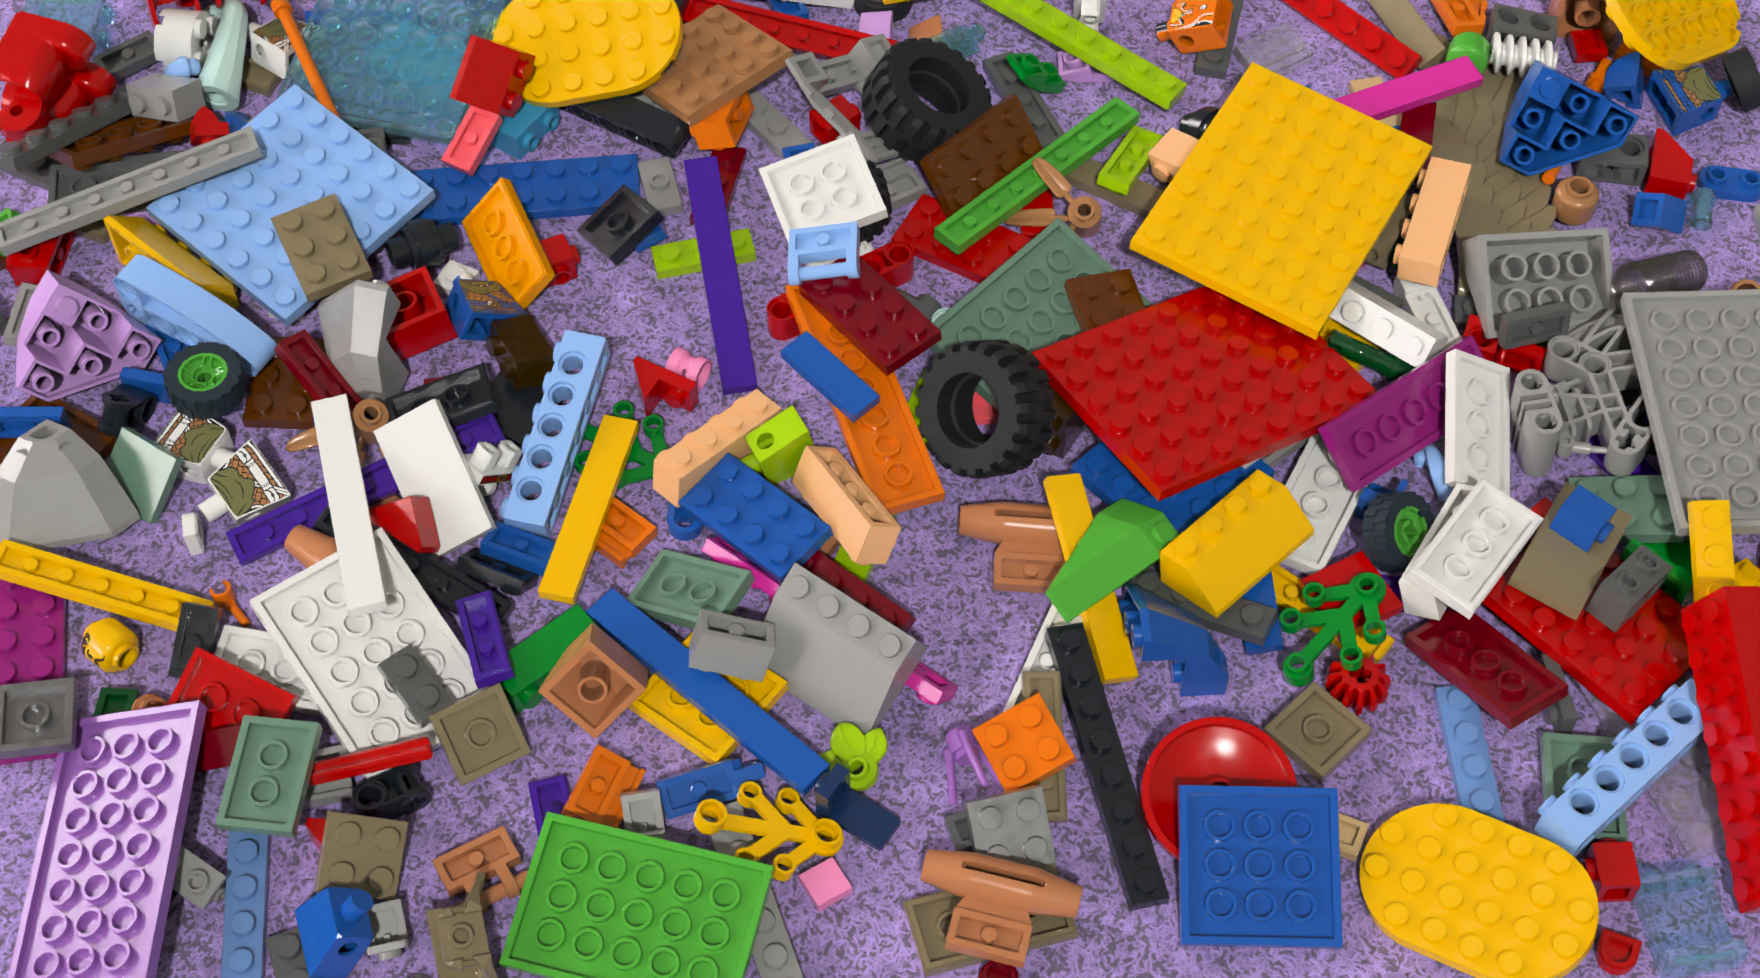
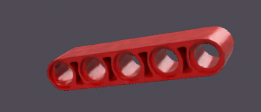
(892, 261)

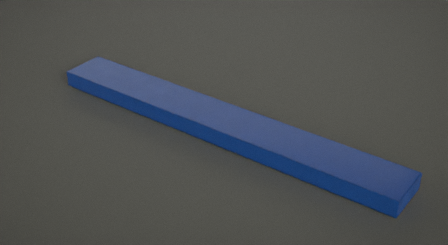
(709, 692)

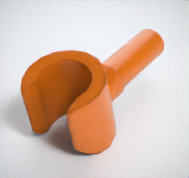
(228, 601)

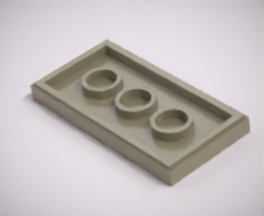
(1559, 570)
(930, 921)

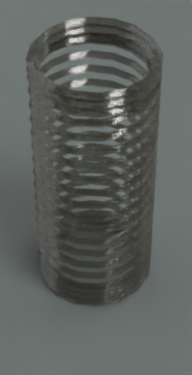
(1664, 265)

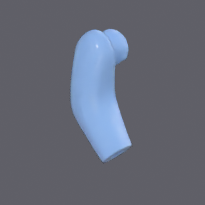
(183, 67)
(1436, 463)

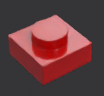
(1587, 45)

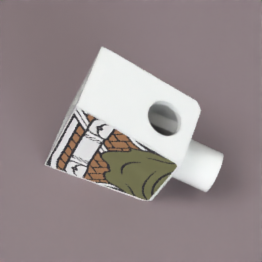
(272, 46)
(200, 443)
(244, 487)

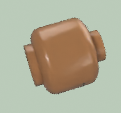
(1575, 200)

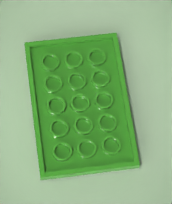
(633, 907)

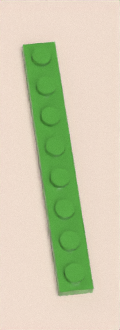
(1025, 184)

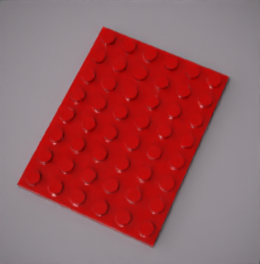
(1199, 387)

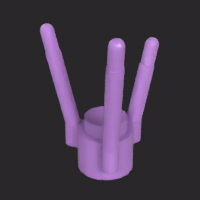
(965, 750)

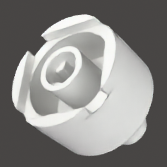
(184, 34)

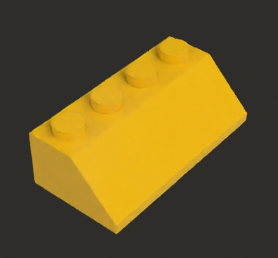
(138, 236)
(1235, 544)

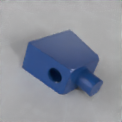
(334, 930)

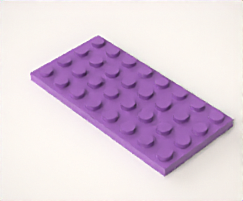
(110, 846)

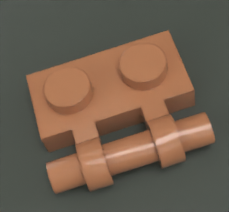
(489, 854)

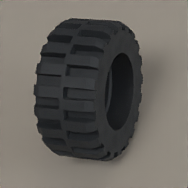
(934, 73)
(1021, 399)

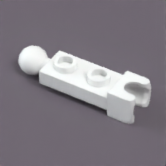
(1427, 305)

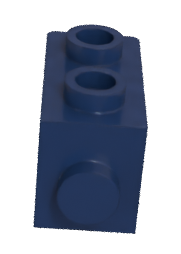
(852, 810)

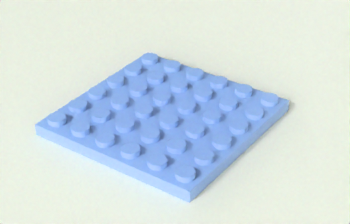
(303, 159)

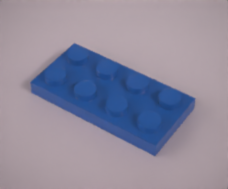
(755, 517)

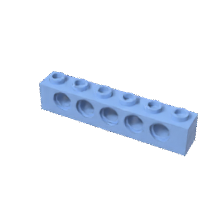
(574, 352)
(1574, 830)

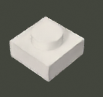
(445, 279)

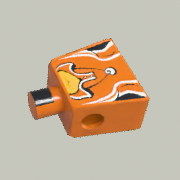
(1197, 25)

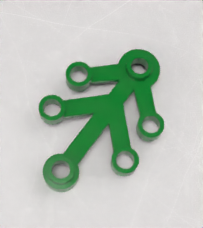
(637, 454)
(1334, 622)

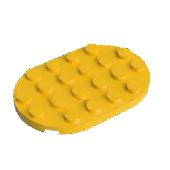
(1677, 31)
(591, 46)
(1478, 893)

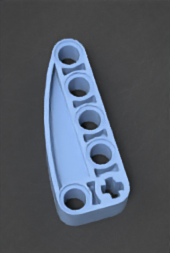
(189, 312)

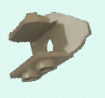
(461, 937)

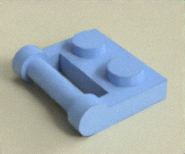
(823, 244)

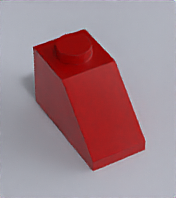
(1669, 167)

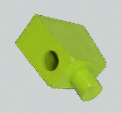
(777, 446)

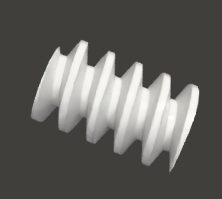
(1519, 54)

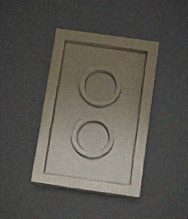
(321, 247)

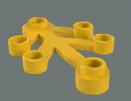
(773, 828)

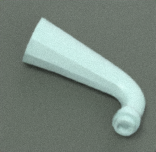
(225, 60)

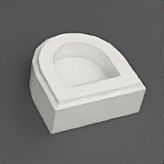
(193, 533)

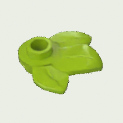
(855, 750)

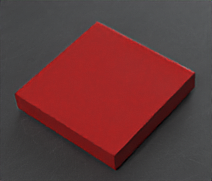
(1342, 574)

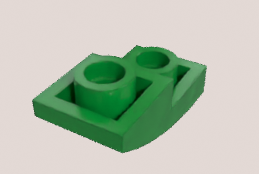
(1036, 74)

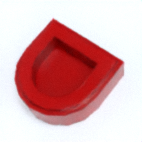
(1616, 952)

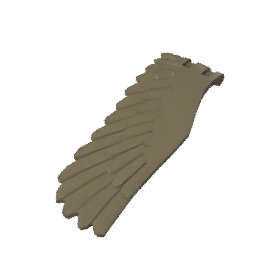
(1497, 196)

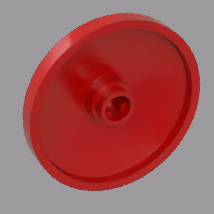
(1209, 754)

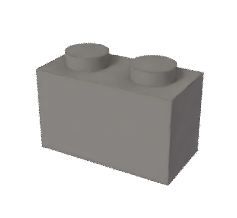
(165, 97)
(731, 645)

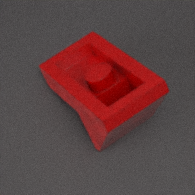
(659, 383)

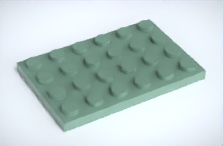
(1025, 298)

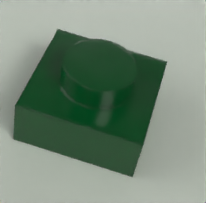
(115, 700)

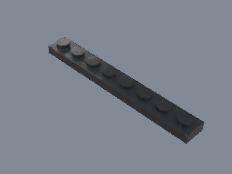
(1107, 768)

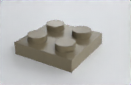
(1317, 732)
(479, 734)
(361, 854)

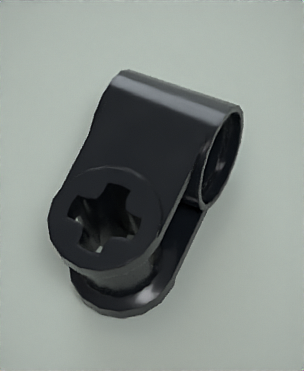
(125, 408)
(391, 793)

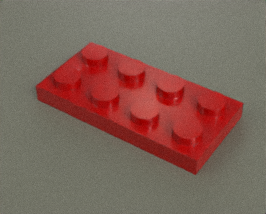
(975, 262)

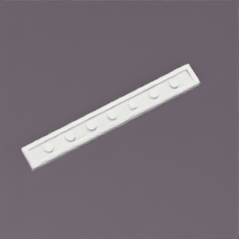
(349, 507)

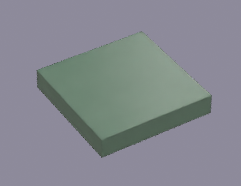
(144, 472)

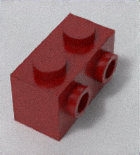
(32, 263)

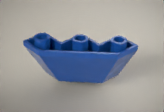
(1560, 122)
(1176, 634)

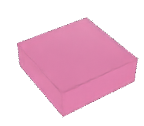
(825, 884)

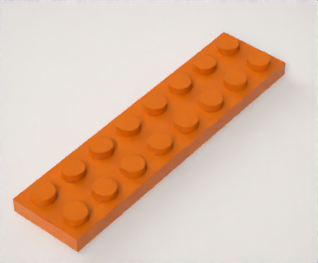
(884, 440)

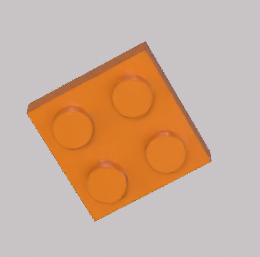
(1024, 744)

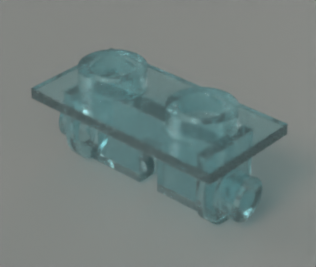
(962, 38)

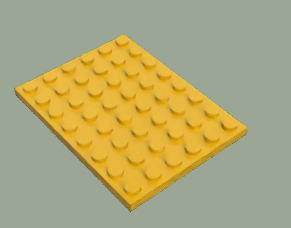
(1282, 199)

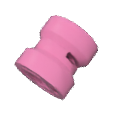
(690, 367)

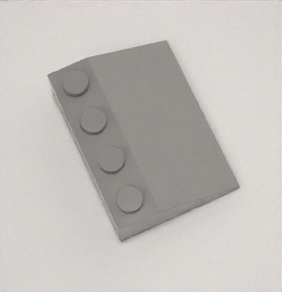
(1539, 269)
(838, 651)

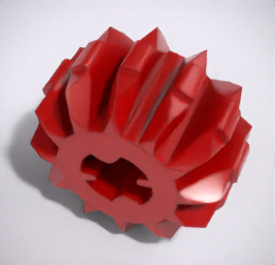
(1369, 690)

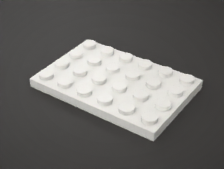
(341, 654)

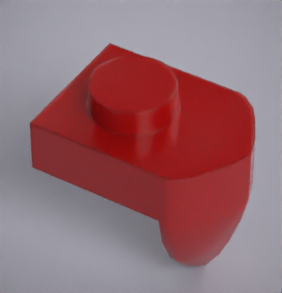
(206, 127)
(1521, 357)

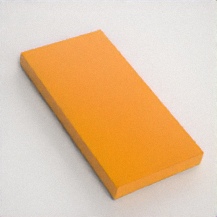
(508, 244)

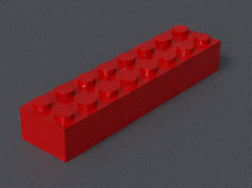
(1725, 665)

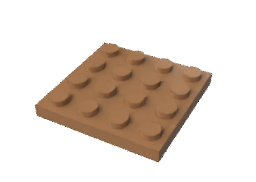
(715, 65)

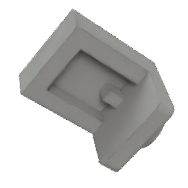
(643, 812)
(388, 930)

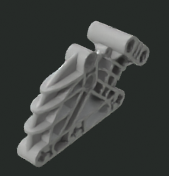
(1559, 422)

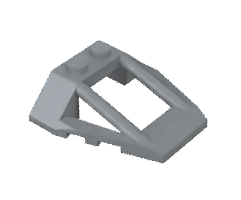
(841, 75)

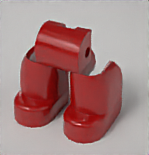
(46, 73)

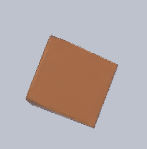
(926, 28)

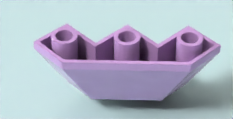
(76, 340)

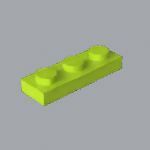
(1128, 161)
(683, 256)

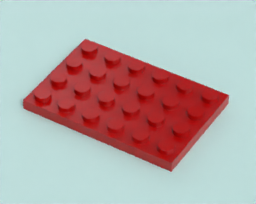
(1620, 668)

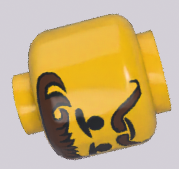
(110, 645)

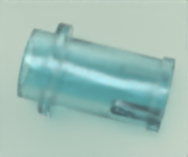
(1702, 208)

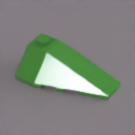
(1111, 553)

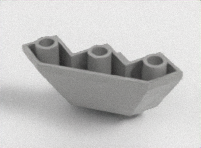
(355, 341)
(59, 491)

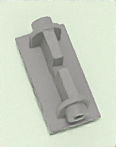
(198, 880)

